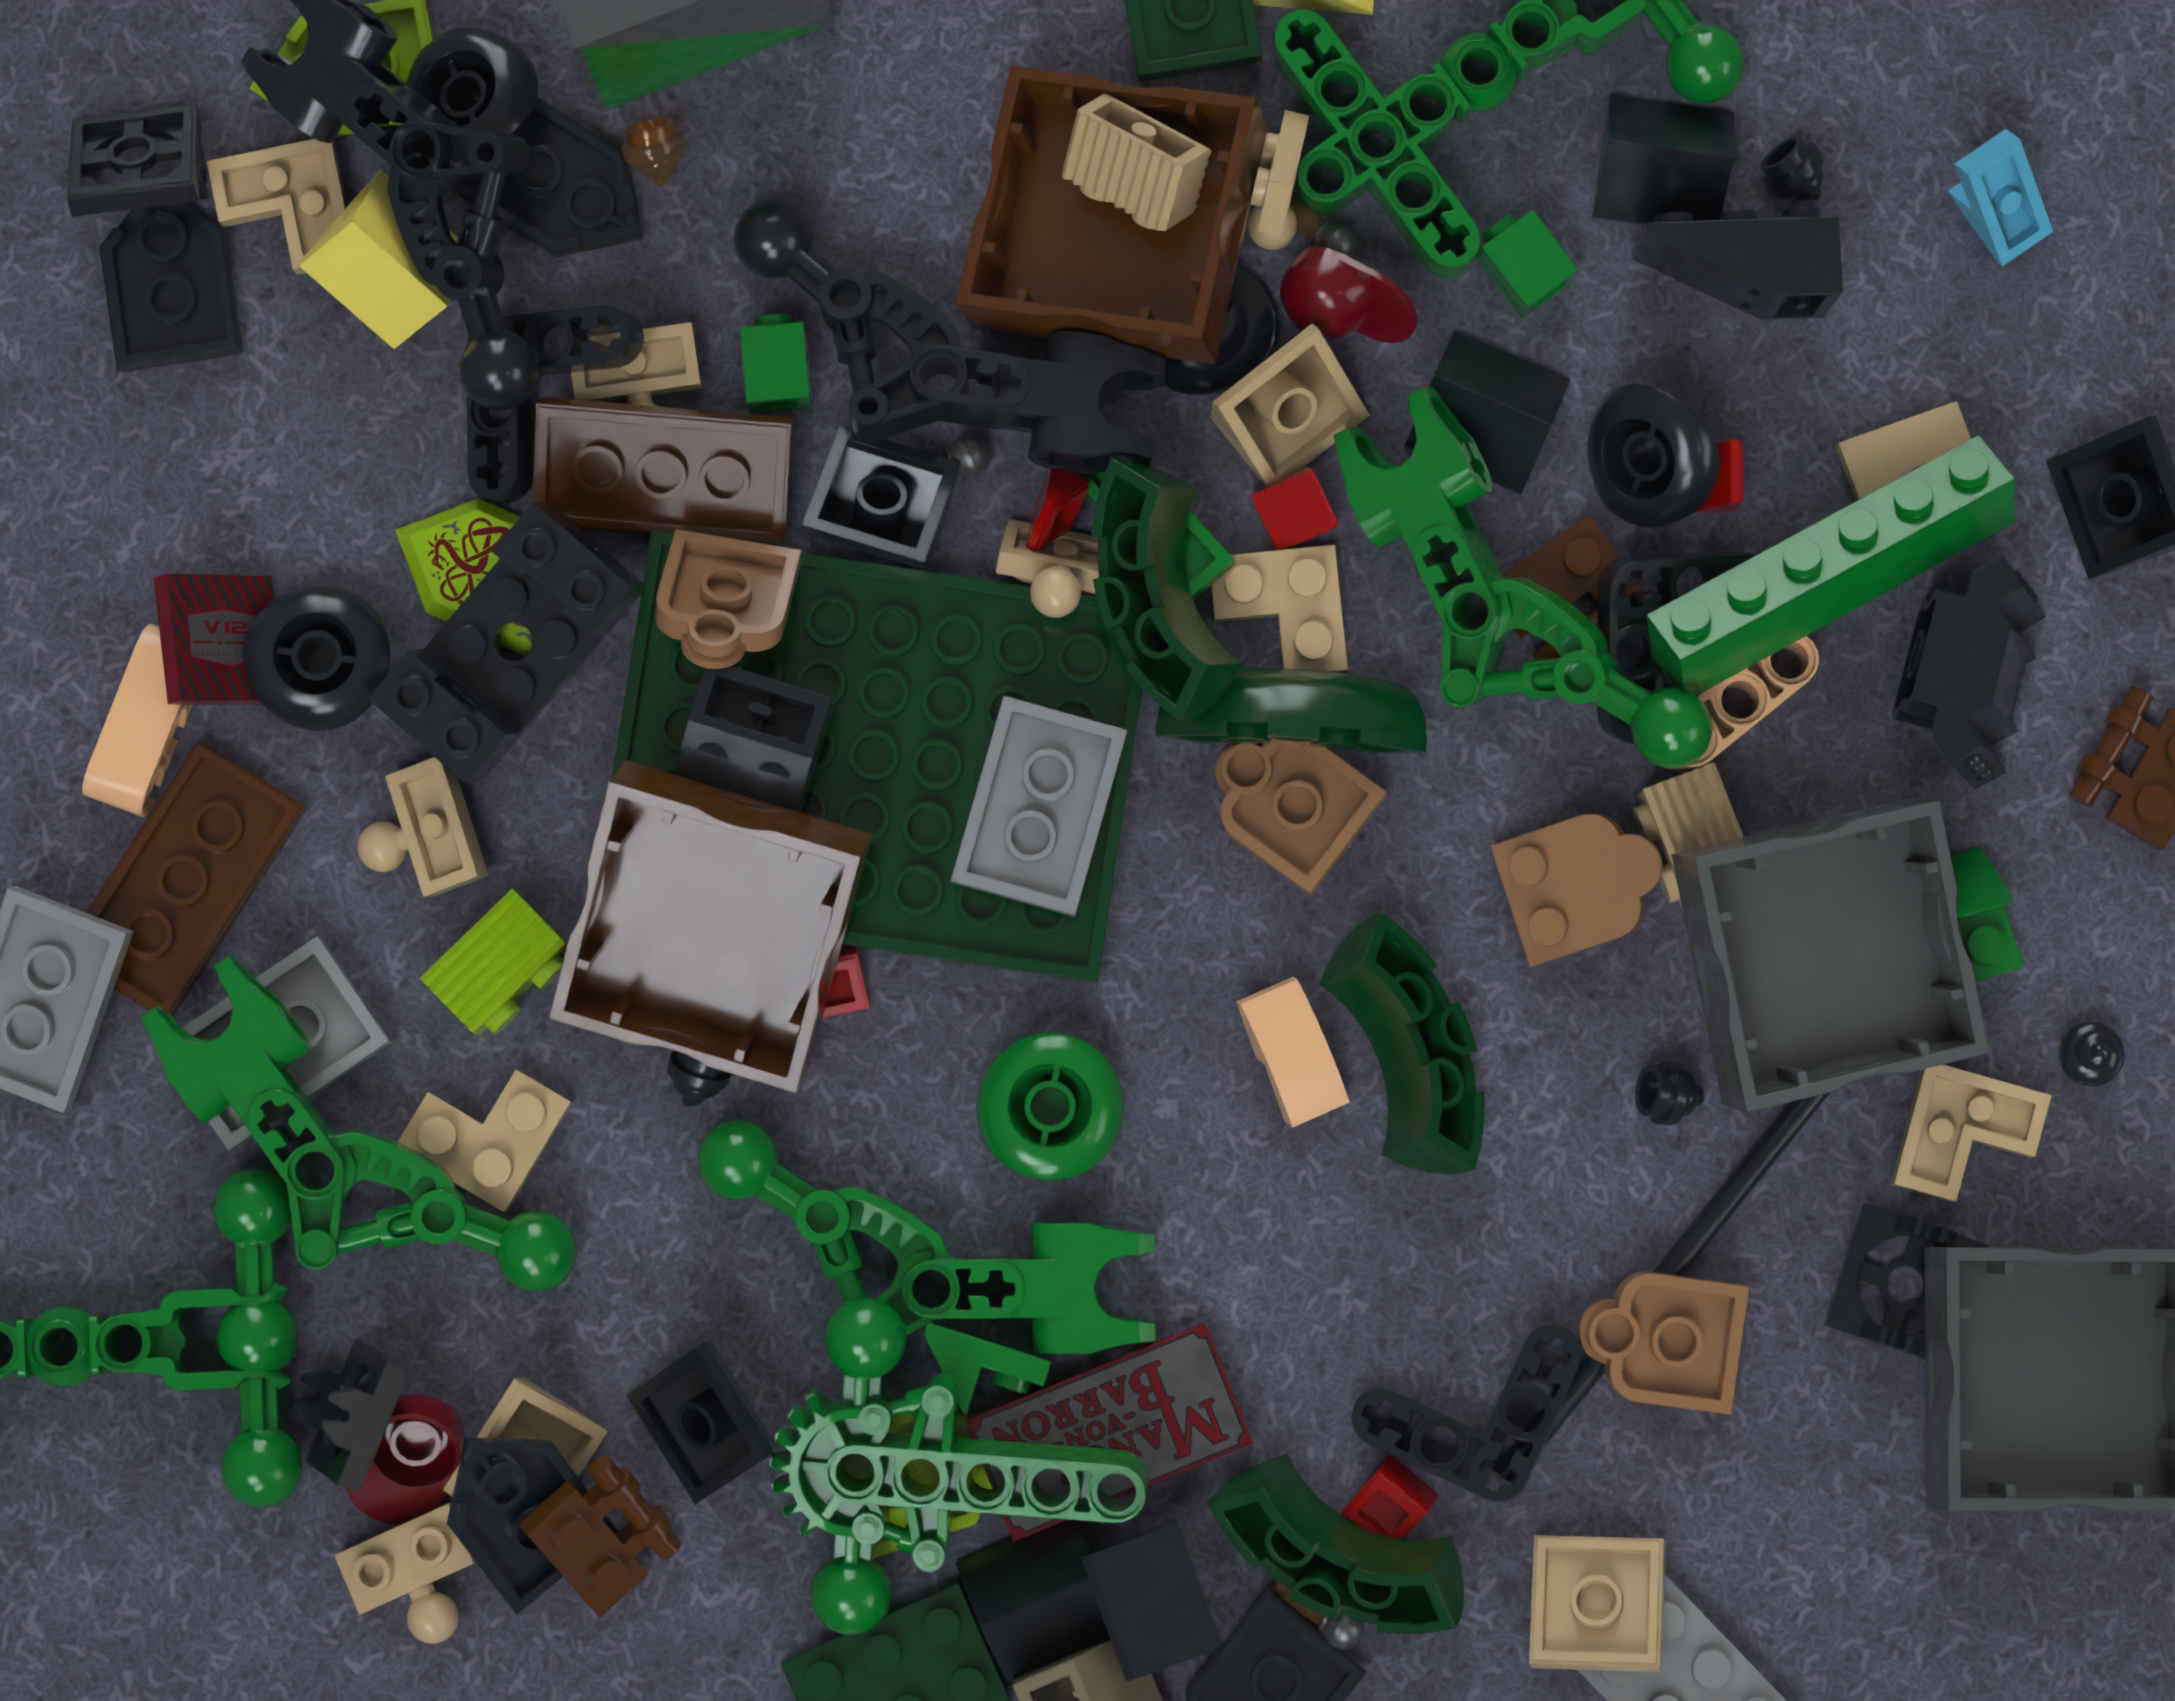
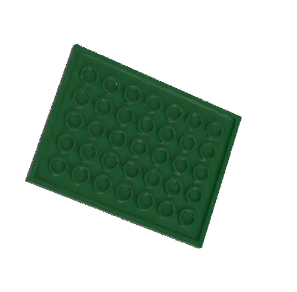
(916, 697)

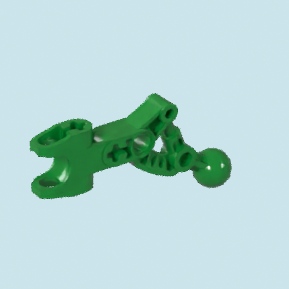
(1429, 508)
(249, 1069)
(1051, 1287)

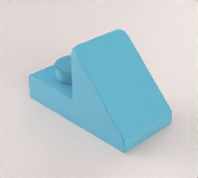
(2001, 197)

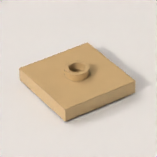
(1900, 448)
(1597, 1603)

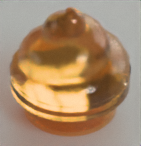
(654, 148)

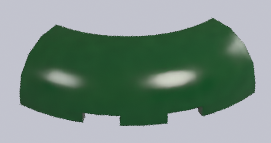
(1147, 592)
(1308, 707)
(1418, 1043)
(1332, 1561)

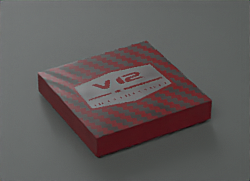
(204, 635)

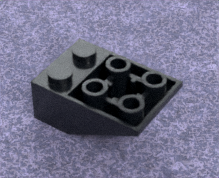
(1754, 264)
(755, 736)

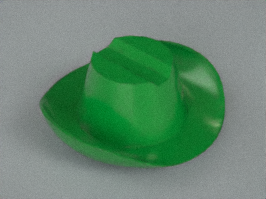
(1050, 1106)

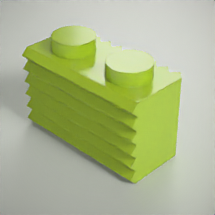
(497, 964)

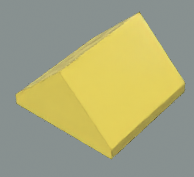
(370, 270)

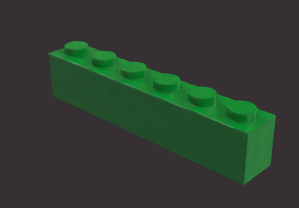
(1832, 567)

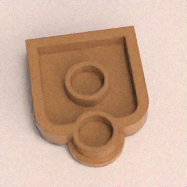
(725, 596)
(1294, 806)
(1576, 884)
(1669, 1340)

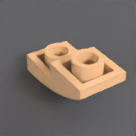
(1293, 1051)

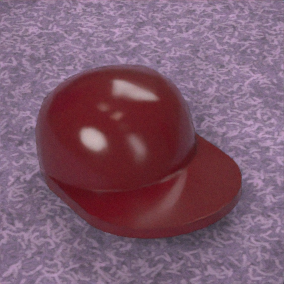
(1345, 297)
(412, 1461)

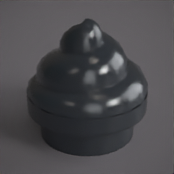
(1794, 169)
(2091, 1054)
(694, 1079)
(1667, 1093)

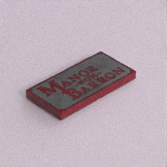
(1156, 1402)

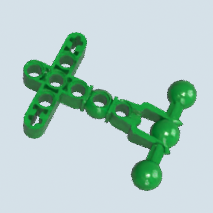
(1700, 64)
(252, 1337)

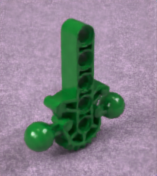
(851, 1588)

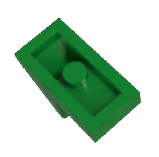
(1982, 915)
(965, 1355)

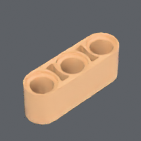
(1766, 692)
(137, 733)

